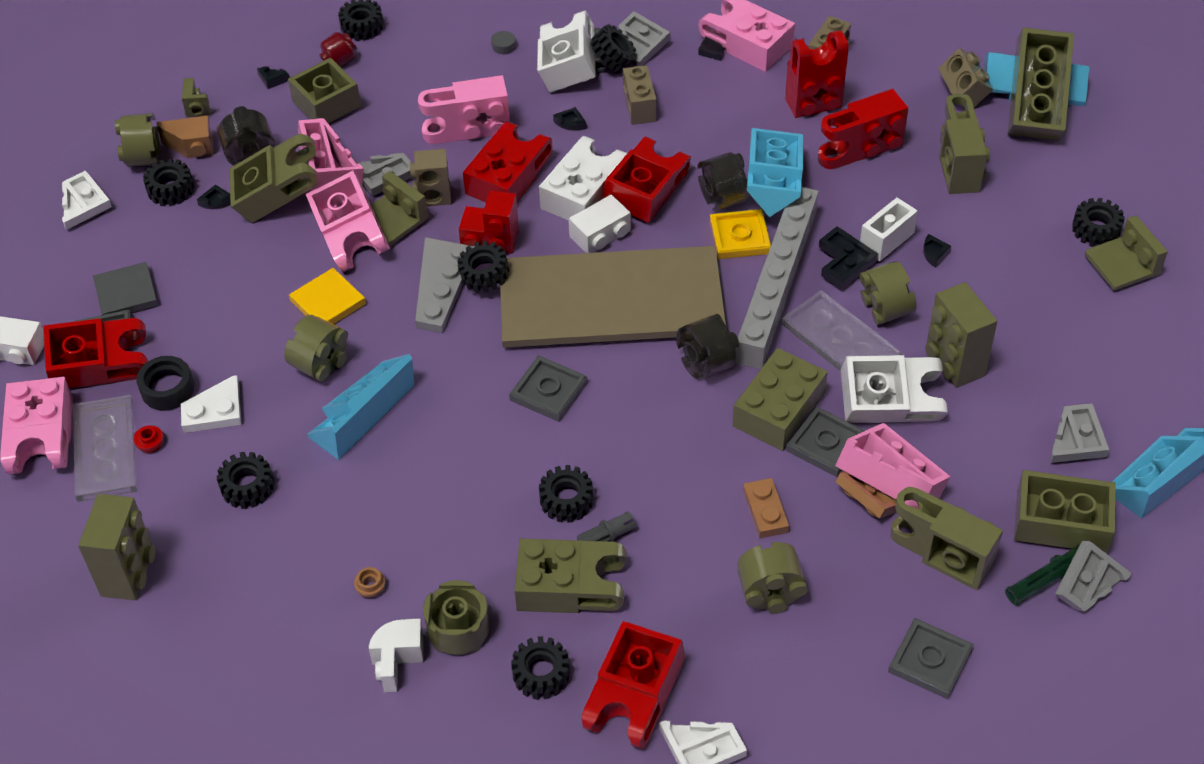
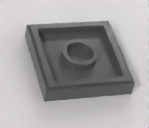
(125, 289)
(548, 388)
(822, 440)
(930, 658)

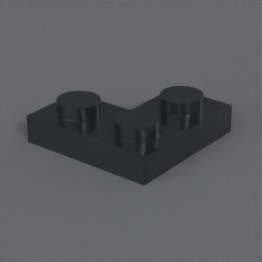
(849, 257)

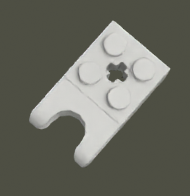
(566, 53)
(577, 179)
(896, 392)

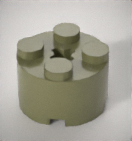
(138, 140)
(887, 292)
(316, 347)
(771, 577)
(456, 618)

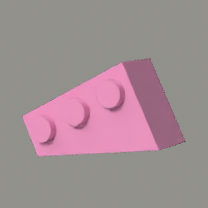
(330, 157)
(890, 463)

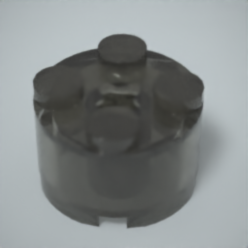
(244, 134)
(723, 180)
(707, 346)

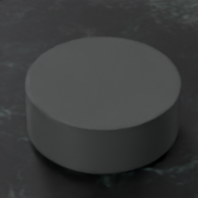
(503, 42)

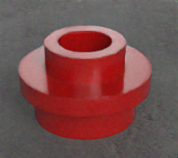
(150, 444)

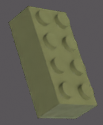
(1041, 84)

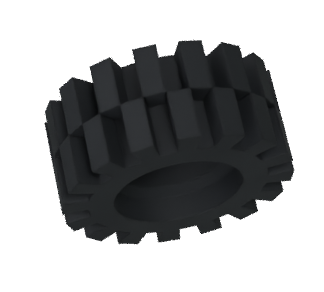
(352, 25)
(613, 48)
(168, 172)
(1101, 212)
(483, 255)
(245, 493)
(566, 507)
(540, 684)

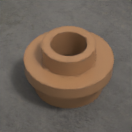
(368, 575)

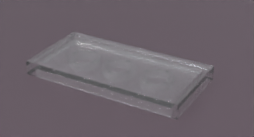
(834, 331)
(104, 448)

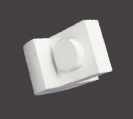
(395, 644)

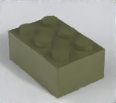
(961, 334)
(779, 399)
(1064, 510)
(117, 547)

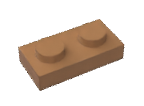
(874, 500)
(765, 508)

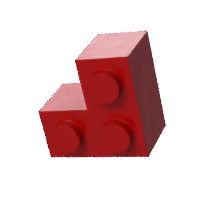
(493, 223)

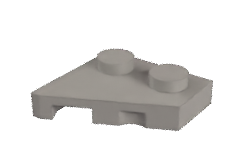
(645, 36)
(379, 165)
(1079, 435)
(1089, 577)

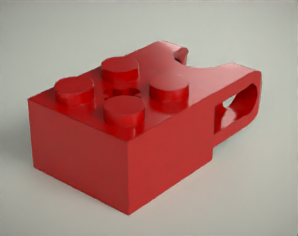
(817, 75)
(863, 129)
(506, 164)
(645, 179)
(94, 351)
(634, 681)

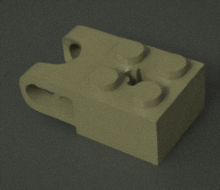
(962, 147)
(272, 177)
(946, 537)
(566, 574)

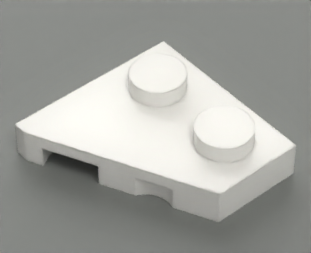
(82, 199)
(213, 408)
(703, 742)

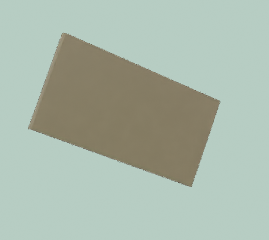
(608, 295)

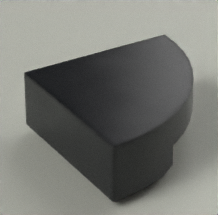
(710, 49)
(272, 77)
(570, 120)
(214, 198)
(935, 250)

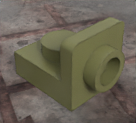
(194, 102)

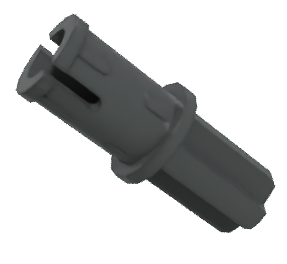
(609, 529)

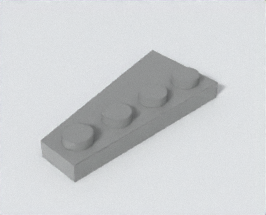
(438, 284)

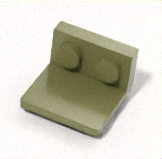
(400, 208)
(1130, 257)

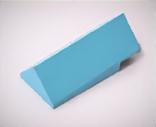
(1001, 70)
(775, 168)
(363, 405)
(1161, 471)

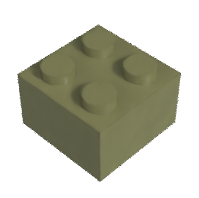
(324, 91)

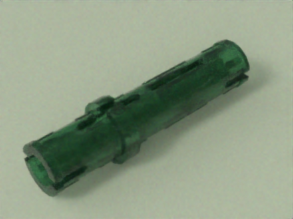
(1041, 578)

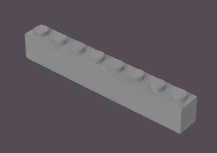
(776, 280)

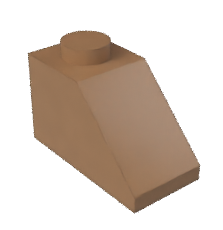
(187, 136)

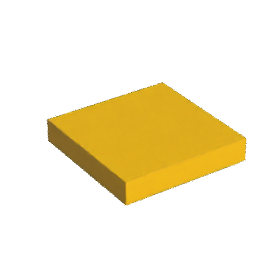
(740, 234)
(328, 297)

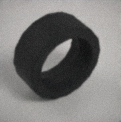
(160, 367)

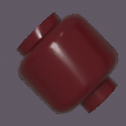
(338, 48)

